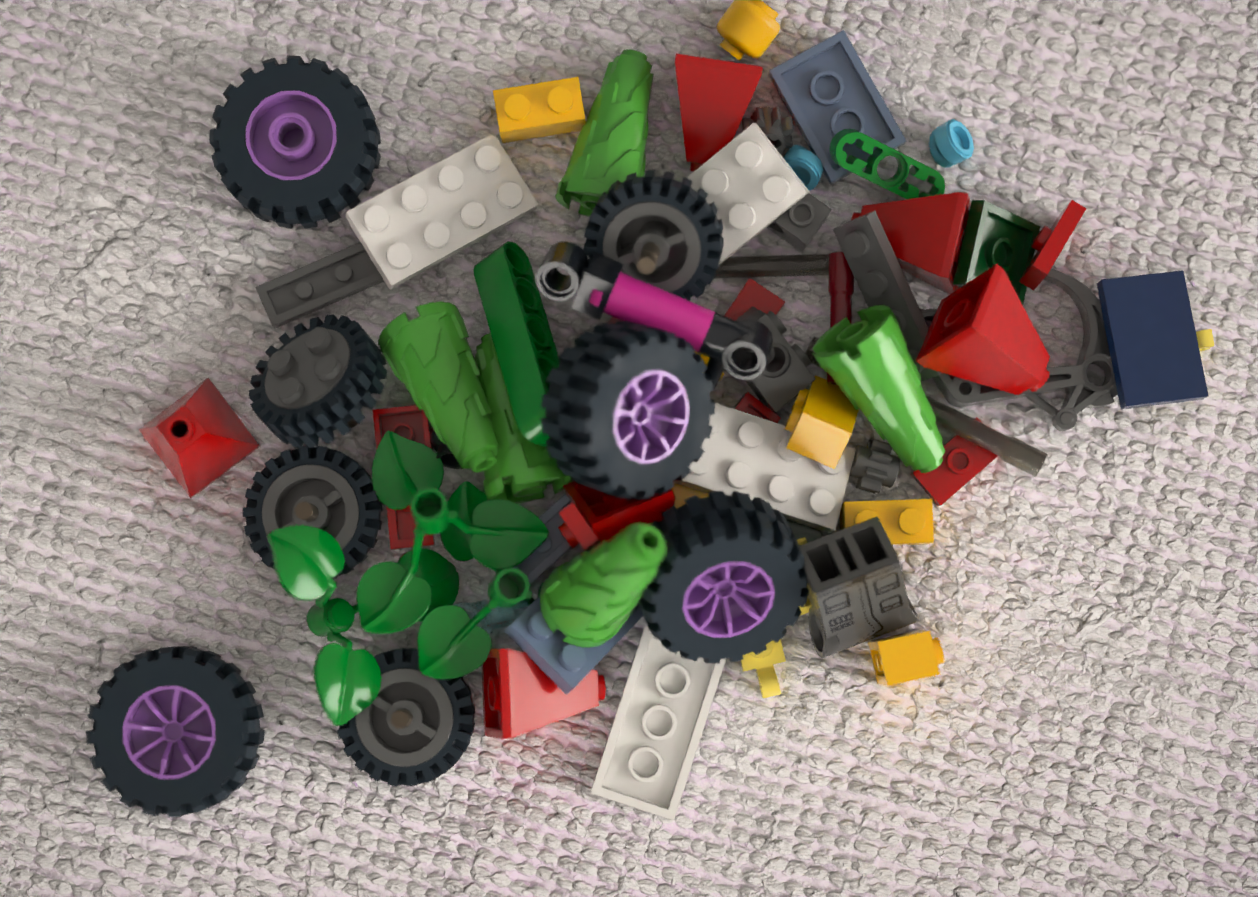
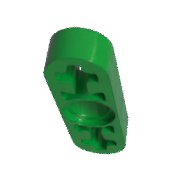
(870, 173)

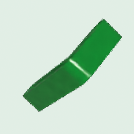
(518, 333)

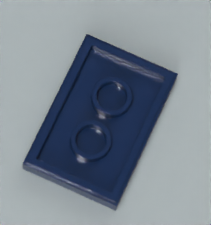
(1152, 339)

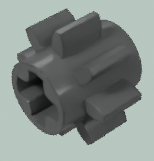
(776, 128)
(874, 466)

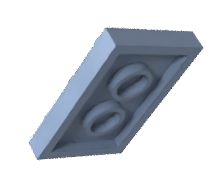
(833, 92)
(557, 659)

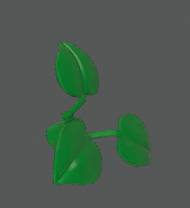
(412, 475)
(305, 566)
(447, 637)

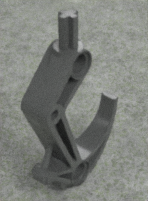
(1071, 379)

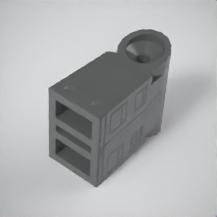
(854, 588)

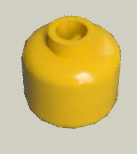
(748, 28)

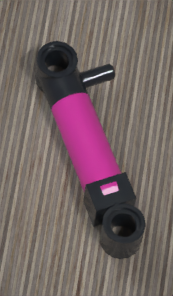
(607, 290)

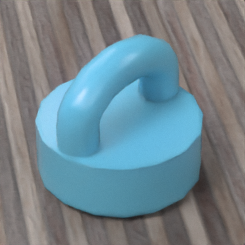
(951, 144)
(805, 165)

